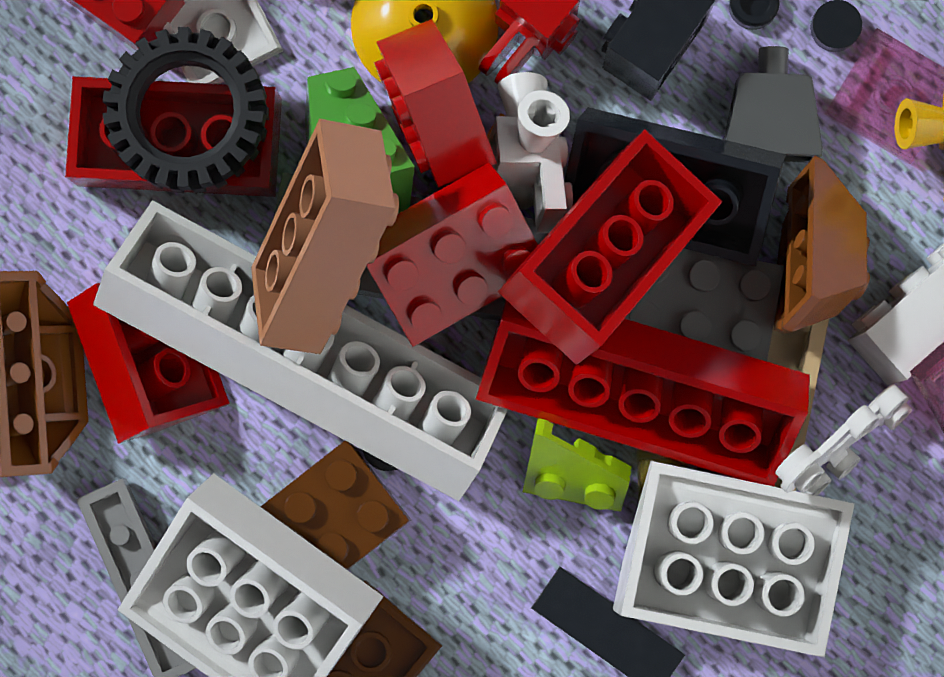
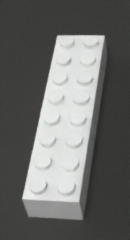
(362, 387)

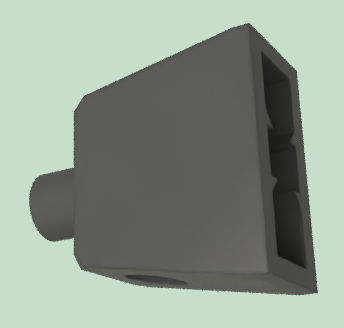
(775, 109)

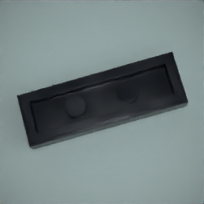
(599, 628)

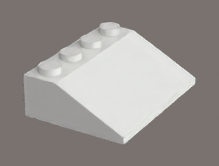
(734, 559)
(246, 592)

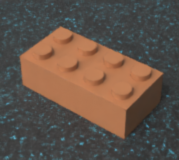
(323, 236)

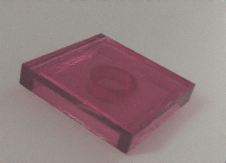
(878, 84)

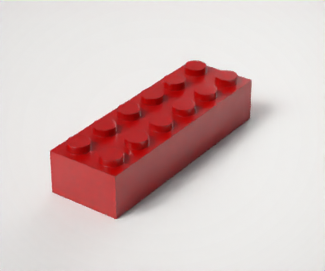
(654, 395)

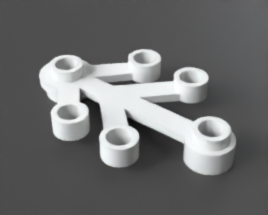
(803, 466)

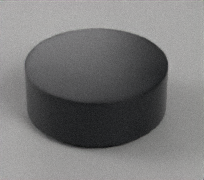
(753, 13)
(836, 25)

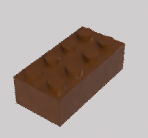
(339, 506)

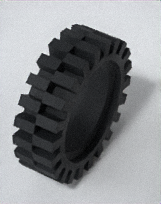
(144, 68)

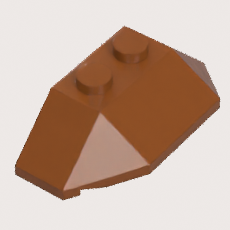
(820, 249)
(39, 376)

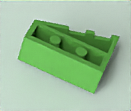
(345, 99)

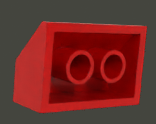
(139, 377)

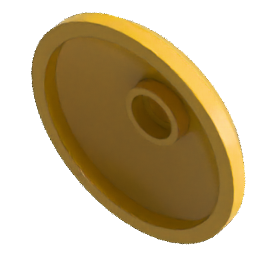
(464, 24)

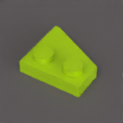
(574, 472)

